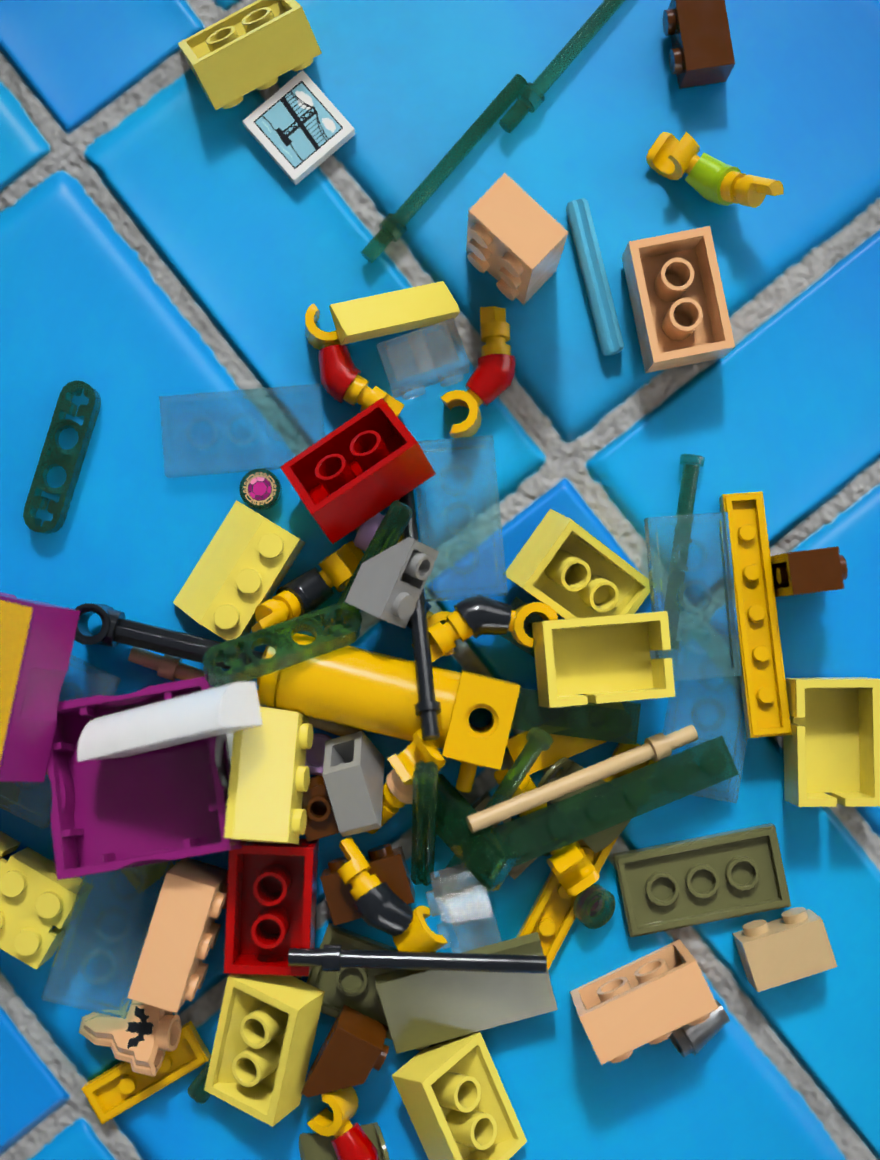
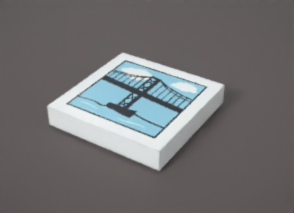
(299, 127)

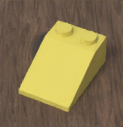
(576, 572)

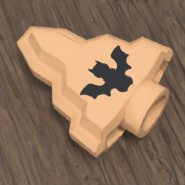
(138, 1038)

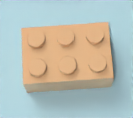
(513, 239)
(677, 299)
(180, 935)
(643, 1002)

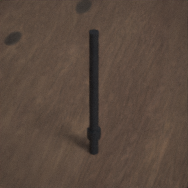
(332, 958)

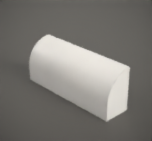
(171, 722)

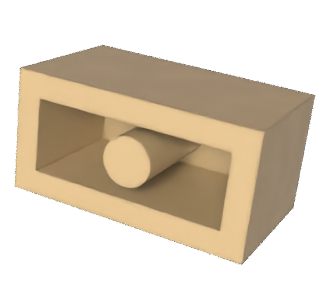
(784, 948)

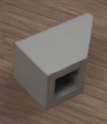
(393, 581)
(354, 782)

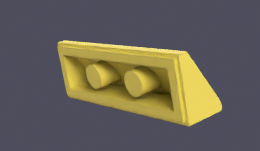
(393, 312)

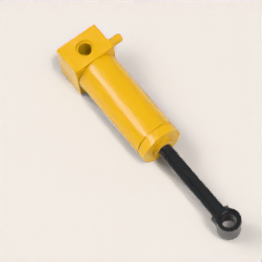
(349, 689)

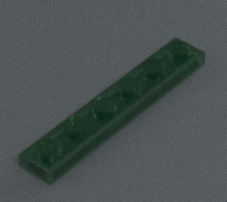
(618, 800)

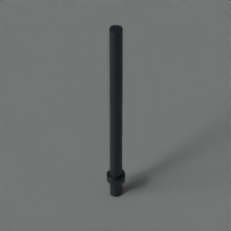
(427, 707)

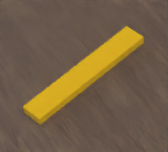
(757, 618)
(553, 909)

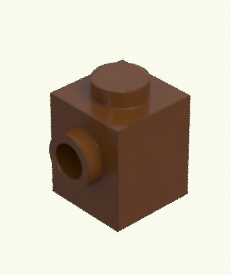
(319, 811)

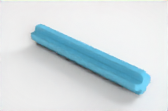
(594, 277)

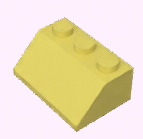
(250, 50)
(238, 572)
(269, 779)
(264, 1044)
(459, 1102)

